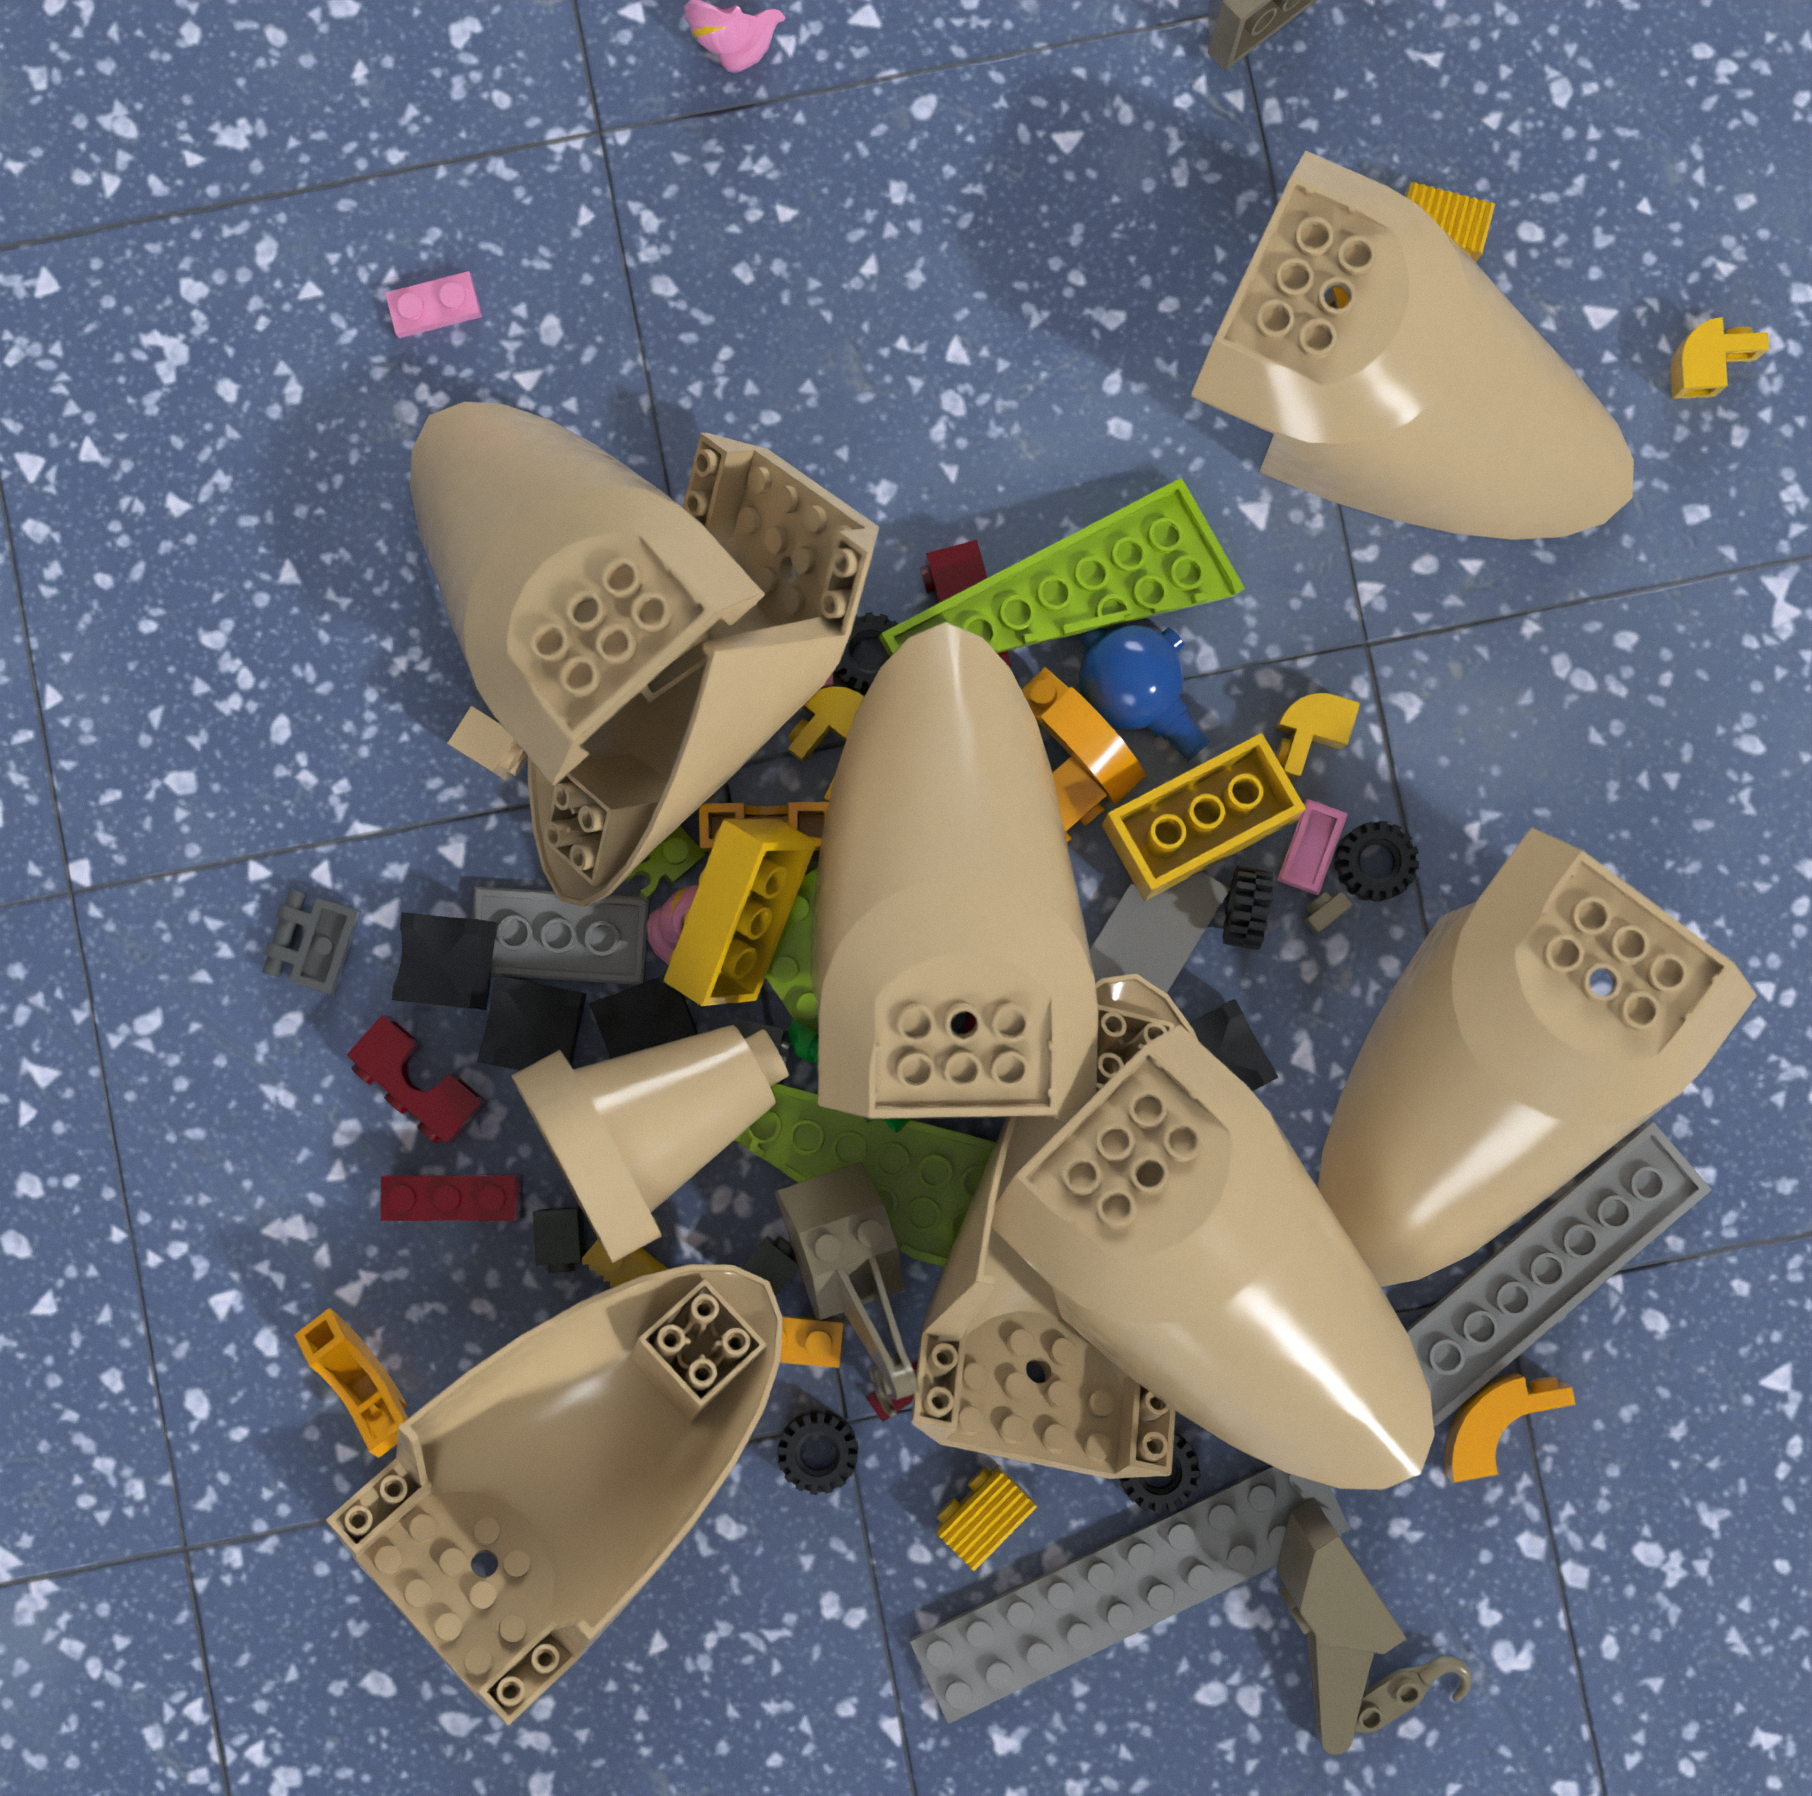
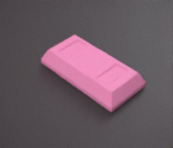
(1312, 847)

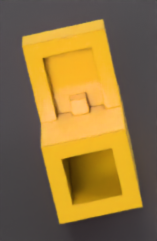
(1701, 358)
(832, 711)
(1314, 718)

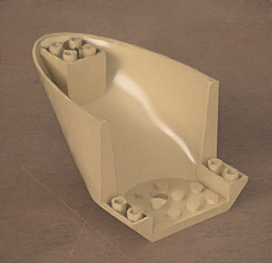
(1418, 392)
(529, 529)
(672, 754)
(946, 897)
(1505, 1067)
(1226, 1277)
(1000, 1313)
(572, 1467)

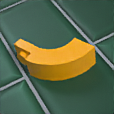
(1083, 734)
(356, 1377)
(1487, 1413)

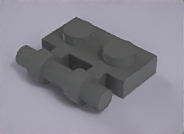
(323, 945)

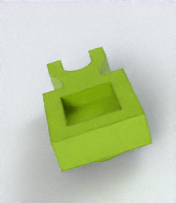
(669, 860)

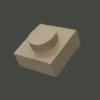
(1325, 910)

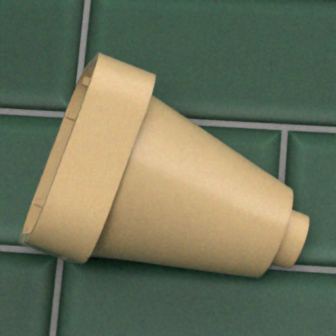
(647, 1122)

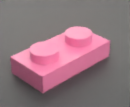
(433, 304)

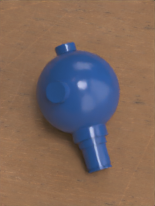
(1137, 683)

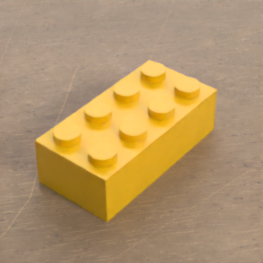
(1203, 816)
(739, 911)

